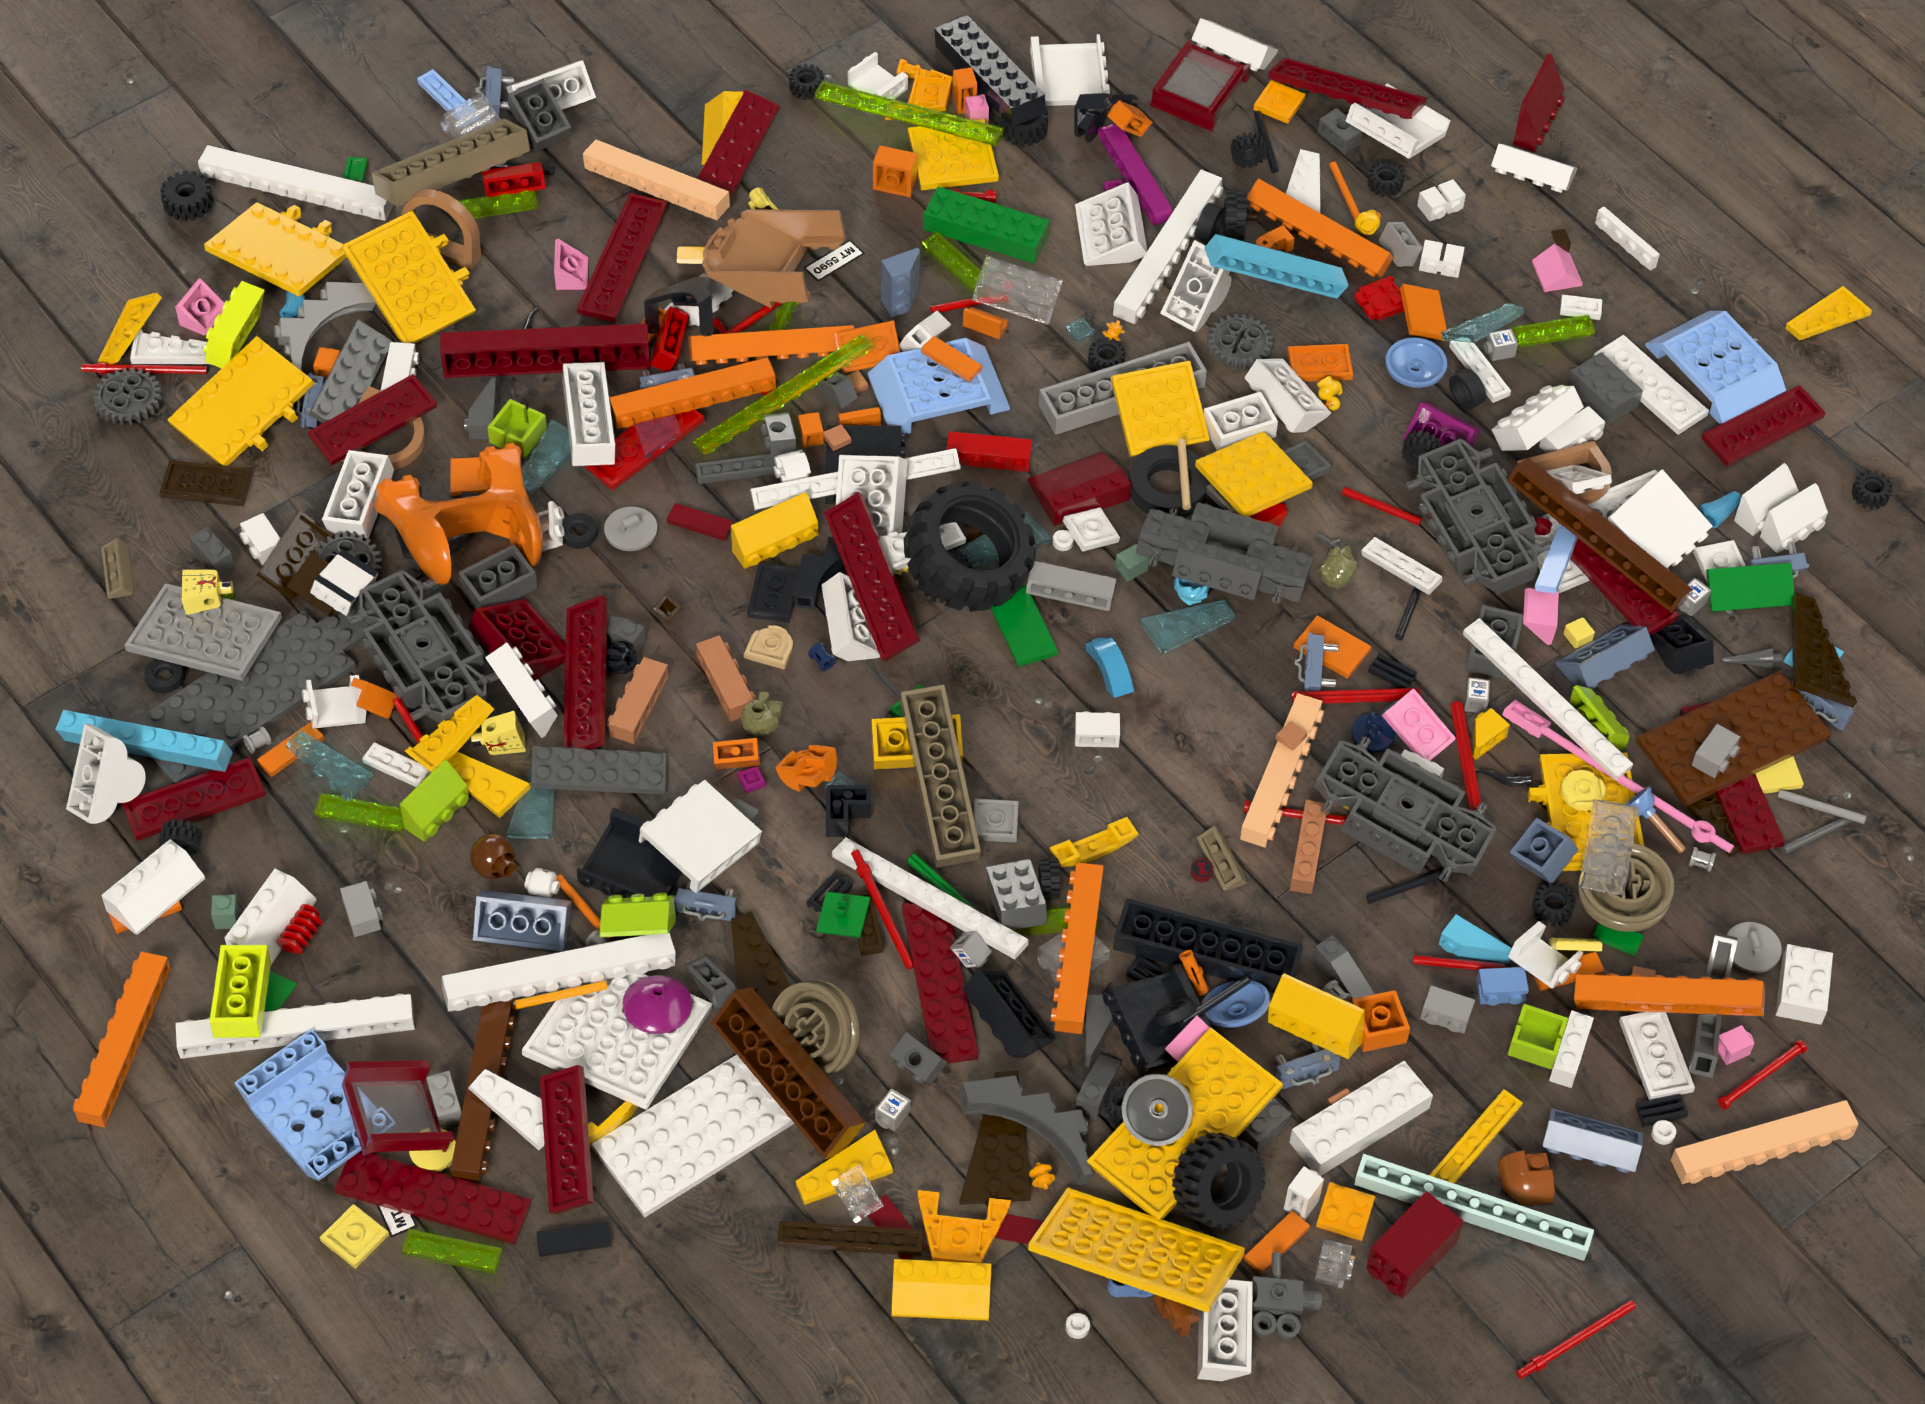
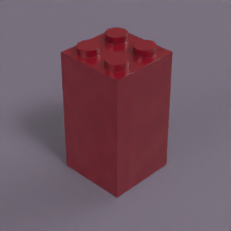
(1414, 1245)

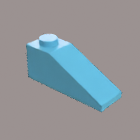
(1471, 942)

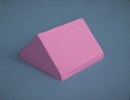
(570, 267)
(1556, 269)
(199, 308)
(1541, 613)

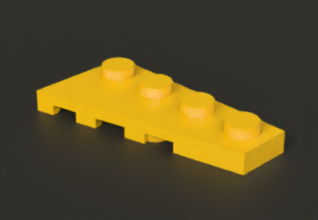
(1829, 313)
(128, 325)
(451, 734)
(489, 785)
(866, 1152)

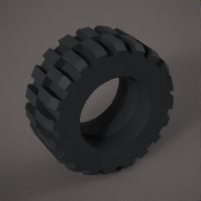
(1240, 1188)

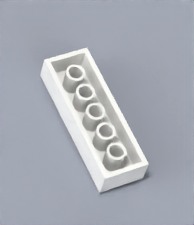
(588, 414)
(1361, 1118)

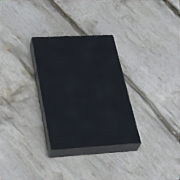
(773, 592)

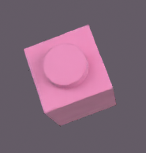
(976, 108)
(1735, 1044)

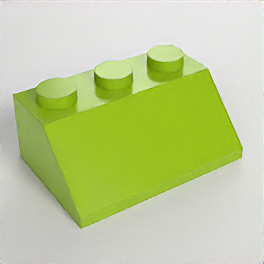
(1598, 715)
(434, 801)
(637, 915)

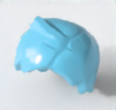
(1190, 591)

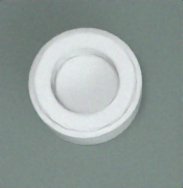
(1063, 540)
(1663, 1132)
(1077, 1325)

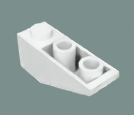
(924, 331)

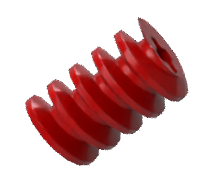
(300, 929)

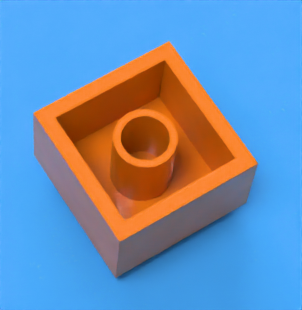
(895, 171)
(1383, 1021)

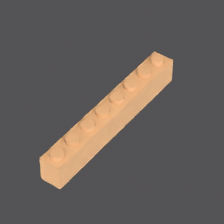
(656, 180)
(1280, 775)
(1764, 1142)

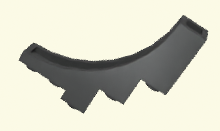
(1705, 1041)
(1005, 1099)

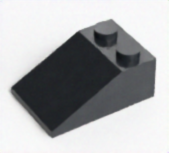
(1683, 646)

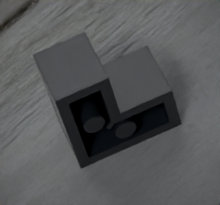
(845, 803)

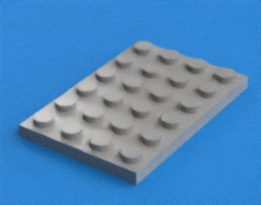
(212, 640)

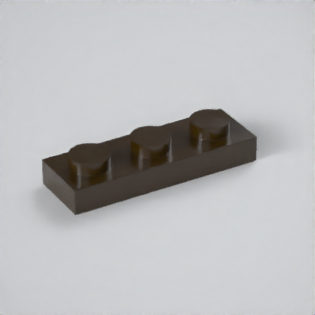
(870, 938)

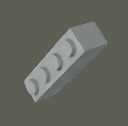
(1071, 586)

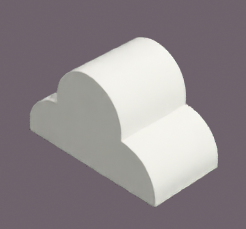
(1197, 290)
(102, 776)

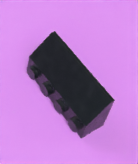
(1007, 1013)

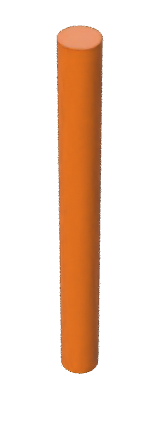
(1344, 189)
(580, 903)

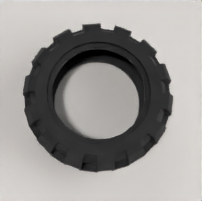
(991, 515)

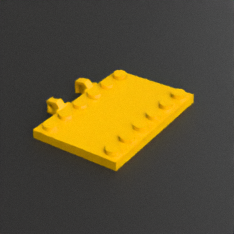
(278, 247)
(410, 278)
(241, 402)
(1562, 816)

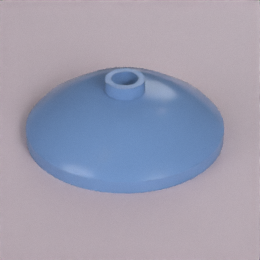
(1416, 362)
(1240, 1008)

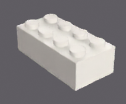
(1537, 417)
(355, 492)

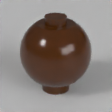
(493, 857)

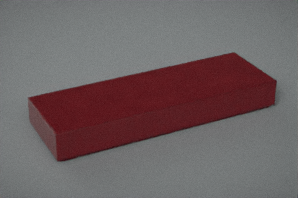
(700, 521)

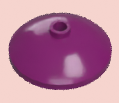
(657, 1013)

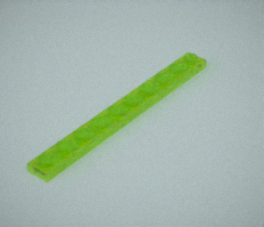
(909, 113)
(786, 392)

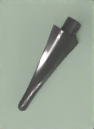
(1762, 658)

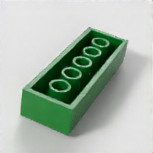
(986, 224)

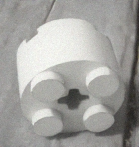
(791, 466)

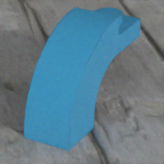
(1112, 666)

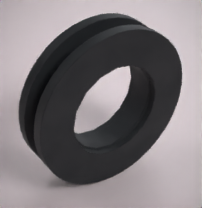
(1165, 458)

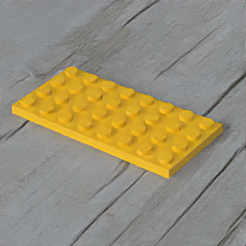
(1226, 1098)
(1137, 1249)

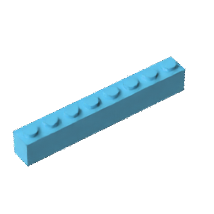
(1276, 266)
(151, 741)

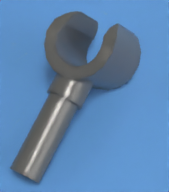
(1330, 544)

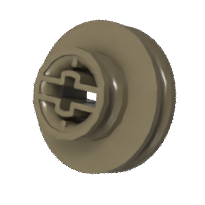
(1649, 880)
(821, 1022)

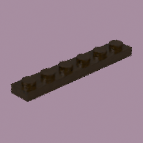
(850, 1238)

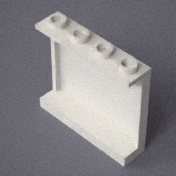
(1068, 70)
(1400, 134)
(1661, 520)
(701, 834)

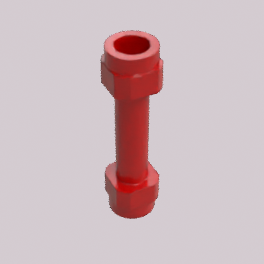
(989, 196)

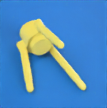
(760, 199)

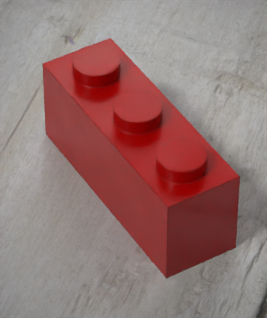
(513, 179)
(669, 339)

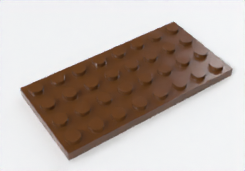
(1771, 726)

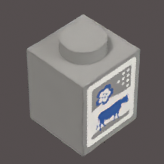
(1501, 344)
(1697, 598)
(1476, 695)
(971, 949)
(892, 1110)

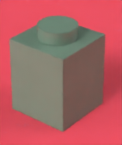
(1131, 564)
(224, 911)

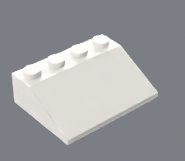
(1111, 227)
(882, 485)

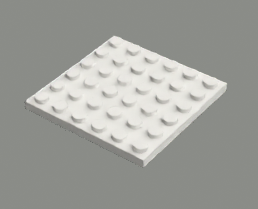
(614, 1054)

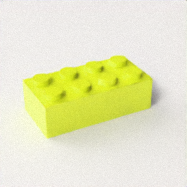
(233, 324)
(240, 991)

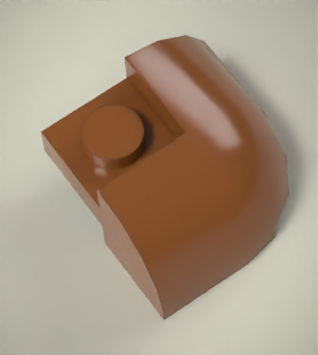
(1527, 1178)
(1179, 1315)

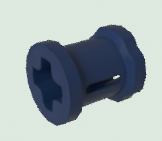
(822, 657)

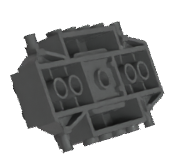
(1492, 544)
(1225, 552)
(434, 676)
(1404, 835)

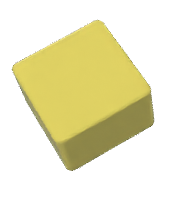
(1579, 633)

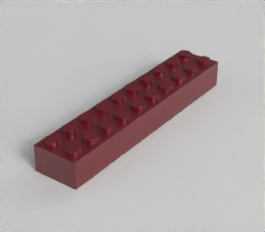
(543, 350)

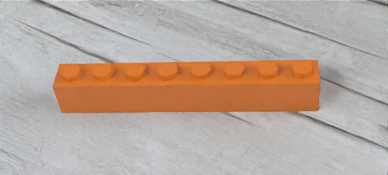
(1319, 228)
(764, 344)
(692, 393)
(1078, 948)
(1670, 994)
(122, 1039)

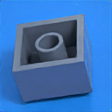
(1544, 850)

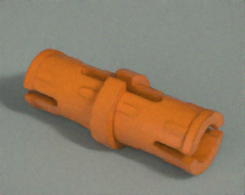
(1199, 984)

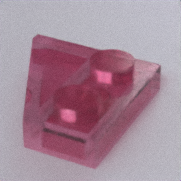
(657, 433)

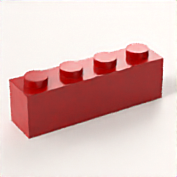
(991, 451)

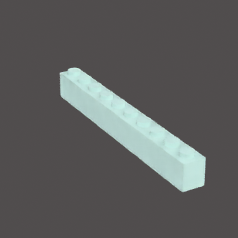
(1476, 1207)

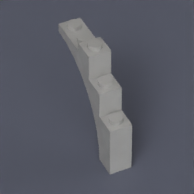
(334, 301)

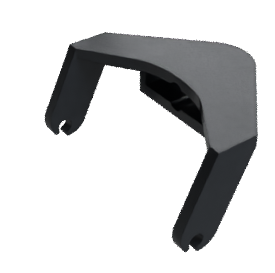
(1088, 121)
(686, 293)

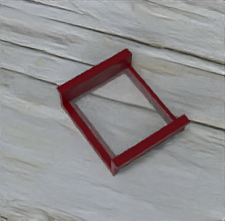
(1197, 85)
(393, 1107)

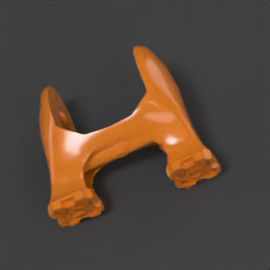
(500, 511)

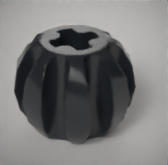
(621, 658)

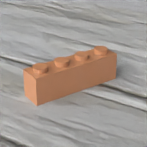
(724, 676)
(638, 700)
(1308, 847)

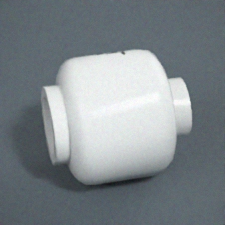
(542, 883)

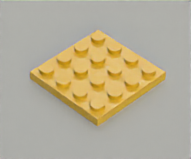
(950, 159)
(1159, 407)
(1253, 474)

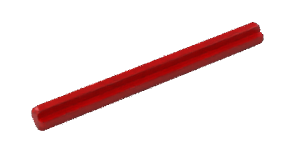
(1355, 696)
(1465, 755)

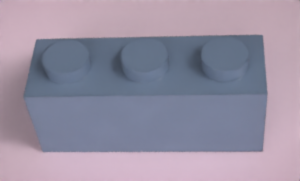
(900, 281)

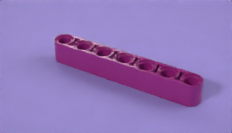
(1136, 173)

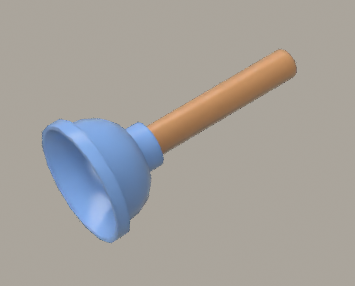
(1645, 802)

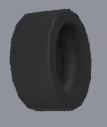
(1209, 222)
(1467, 389)

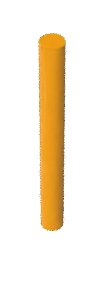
(561, 994)

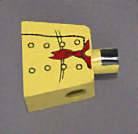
(203, 590)
(501, 735)

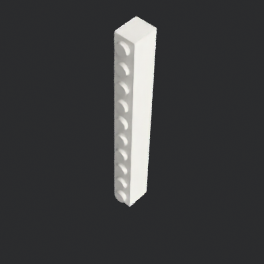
(293, 182)
(1166, 248)
(557, 971)
(285, 1025)

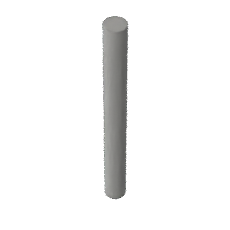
(1860, 818)

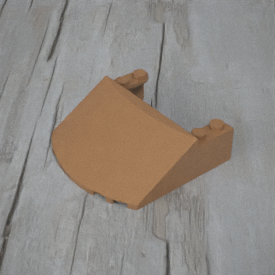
(764, 248)

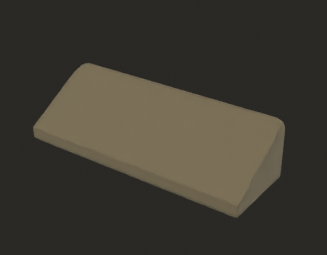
(117, 569)
(1223, 861)

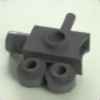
(1281, 1298)

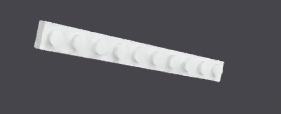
(826, 484)
(1547, 699)
(934, 900)

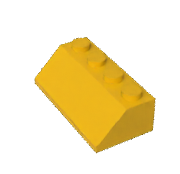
(716, 117)
(774, 530)
(891, 742)
(1317, 1016)
(941, 1289)

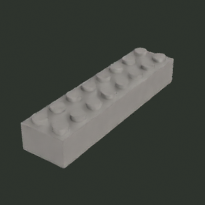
(1092, 395)

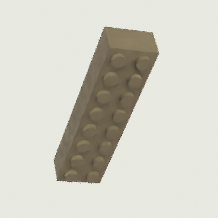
(451, 161)
(940, 776)

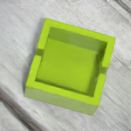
(512, 427)
(1537, 1036)

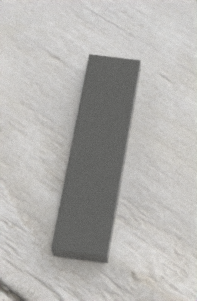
(734, 468)

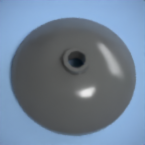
(1141, 1114)

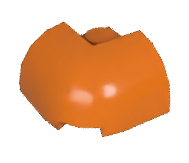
(808, 767)

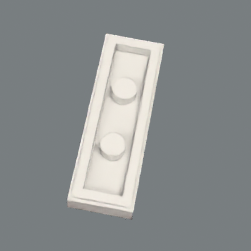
(395, 765)

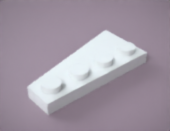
(1306, 180)
(164, 350)
(894, 544)
(513, 1105)

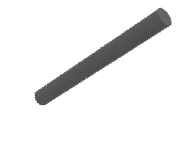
(1818, 833)

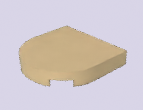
(770, 646)

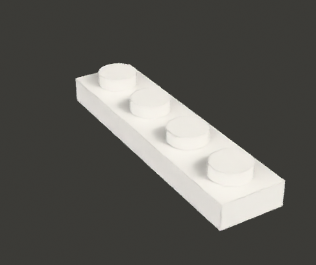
(1627, 238)
(1473, 359)
(1402, 566)

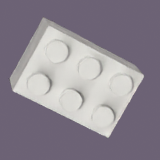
(1239, 419)
(1804, 984)

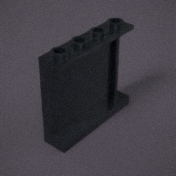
(865, 442)
(624, 864)
(1134, 1012)

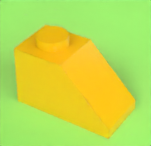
(1488, 732)

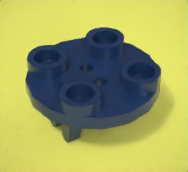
(1376, 729)

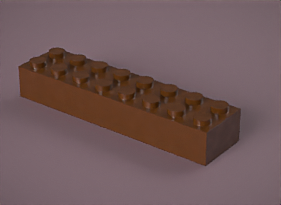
(788, 1072)

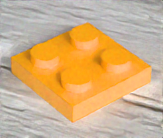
(1279, 101)
(1345, 1211)

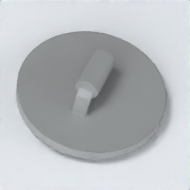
(630, 528)
(1756, 948)

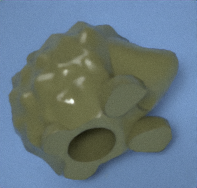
(1337, 567)
(761, 715)

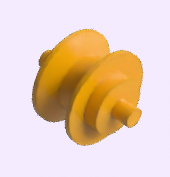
(1113, 331)
(1041, 1175)

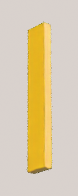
(1477, 1137)

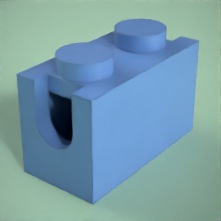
(1502, 985)

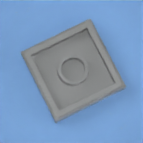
(996, 820)

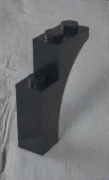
(815, 571)

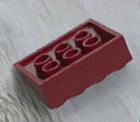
(1539, 106)
(1080, 487)
(521, 628)

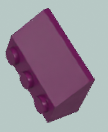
(1442, 424)

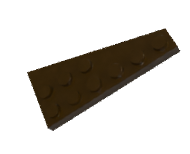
(1814, 658)
(755, 960)
(998, 1161)

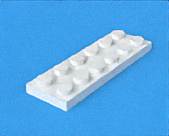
(1660, 391)

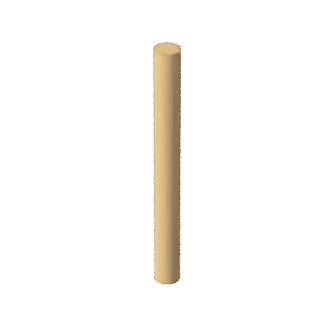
(1184, 479)

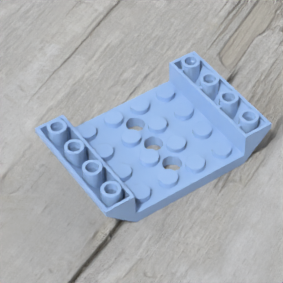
(1731, 383)
(910, 394)
(289, 1090)

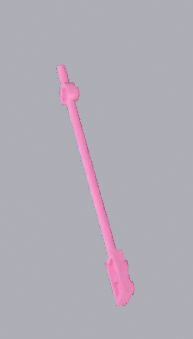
(1539, 726)

